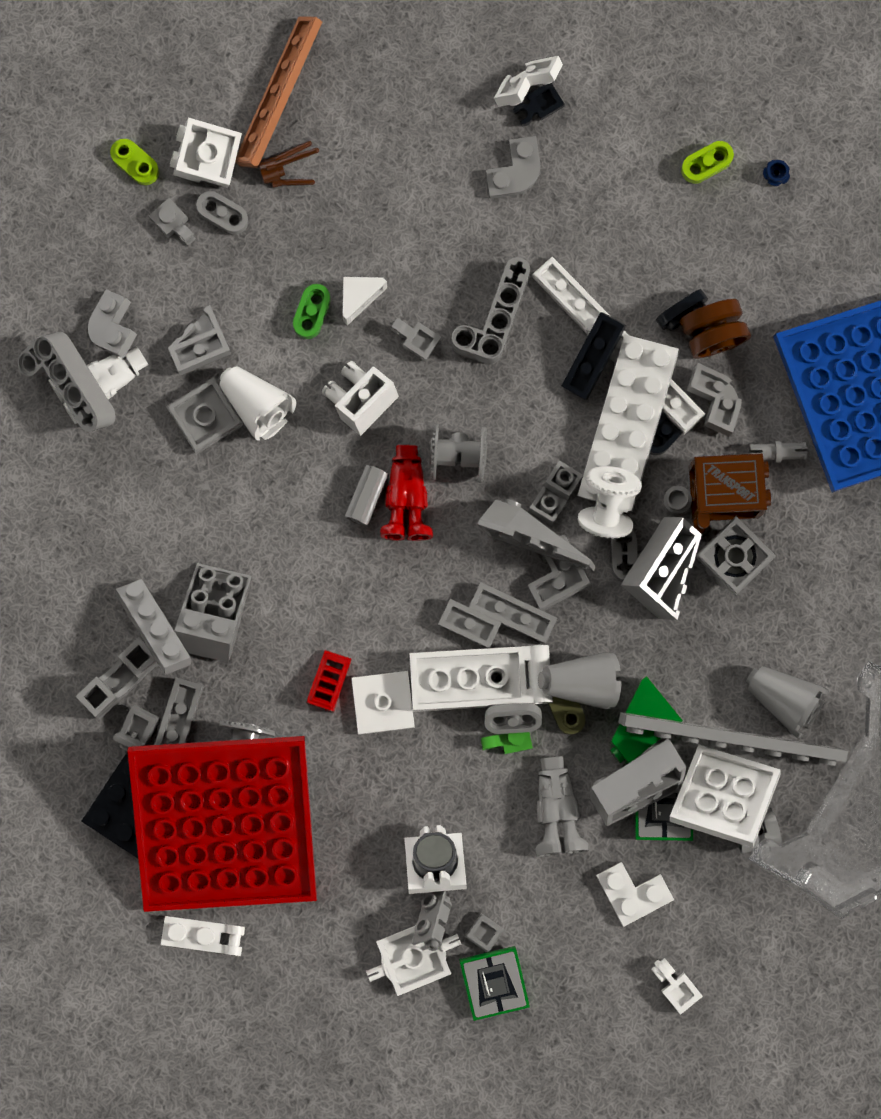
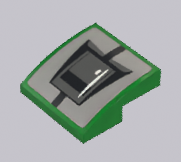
(654, 822)
(494, 983)

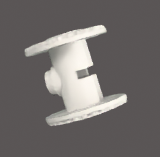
(614, 493)

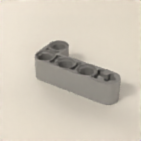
(498, 310)
(71, 377)

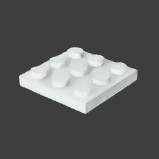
(725, 796)

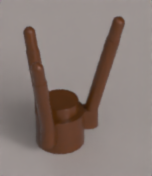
(273, 168)

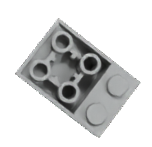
(212, 612)

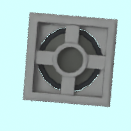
(733, 557)

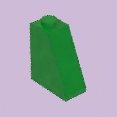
(645, 702)

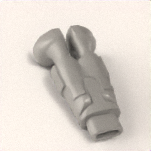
(557, 805)

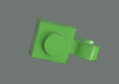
(510, 742)

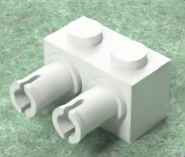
(365, 400)

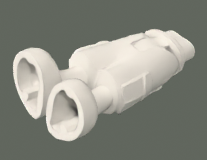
(112, 374)

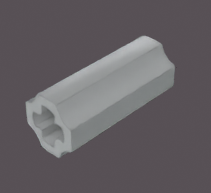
(366, 495)

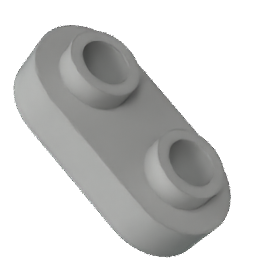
(223, 213)
(513, 718)

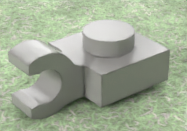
(171, 220)
(419, 340)

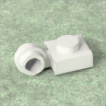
(679, 991)

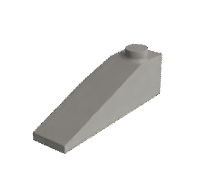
(517, 527)

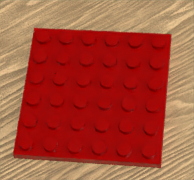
(223, 823)

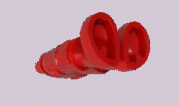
(408, 492)

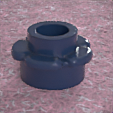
(781, 167)

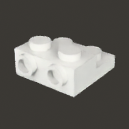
(205, 152)

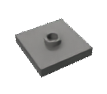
(204, 415)

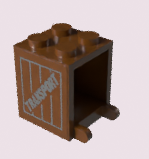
(728, 488)

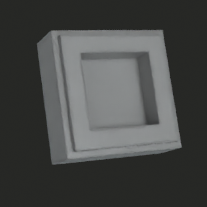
(484, 933)

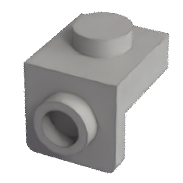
(137, 728)

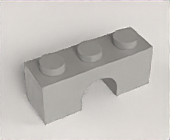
(119, 680)

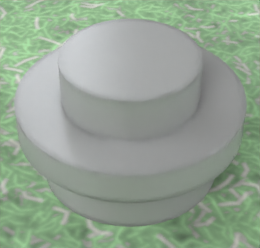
(677, 499)

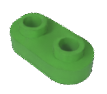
(311, 312)

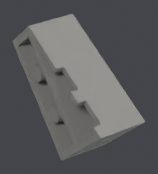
(662, 567)
(639, 783)

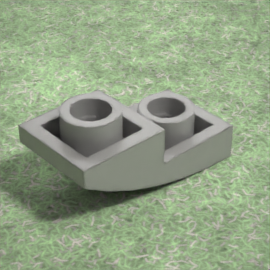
(555, 493)

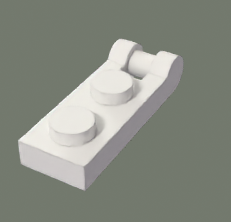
(201, 935)

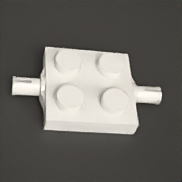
(409, 964)

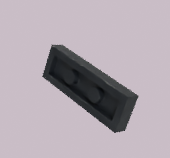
(593, 355)

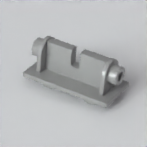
(434, 910)

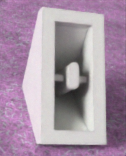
(359, 294)

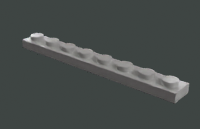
(720, 737)

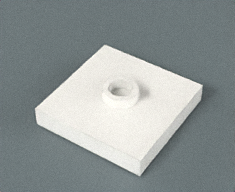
(383, 702)

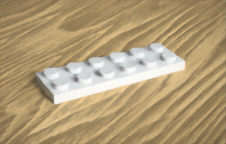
(631, 409)

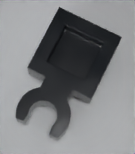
(542, 101)

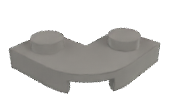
(522, 173)
(105, 327)
(723, 397)

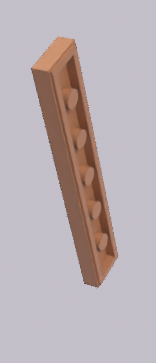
(278, 92)

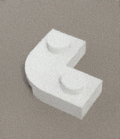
(538, 72)

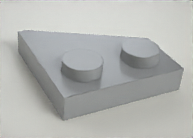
(199, 344)

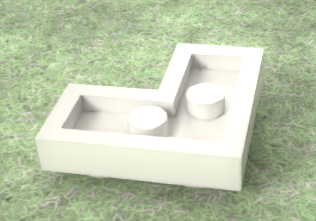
(631, 901)

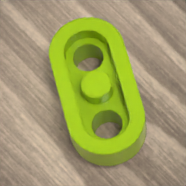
(134, 161)
(706, 162)

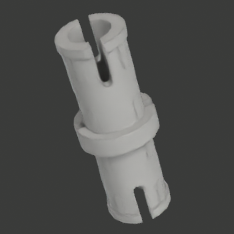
(780, 451)

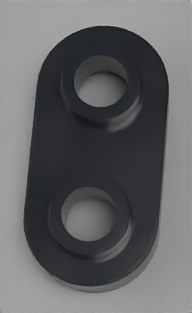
(671, 317)
(667, 433)

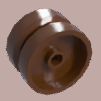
(715, 328)

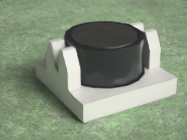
(435, 859)

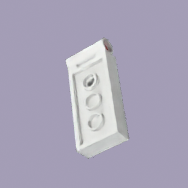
(464, 677)

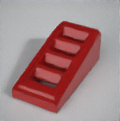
(321, 703)

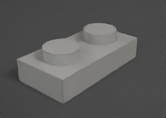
(469, 624)

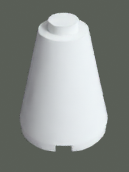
(256, 402)

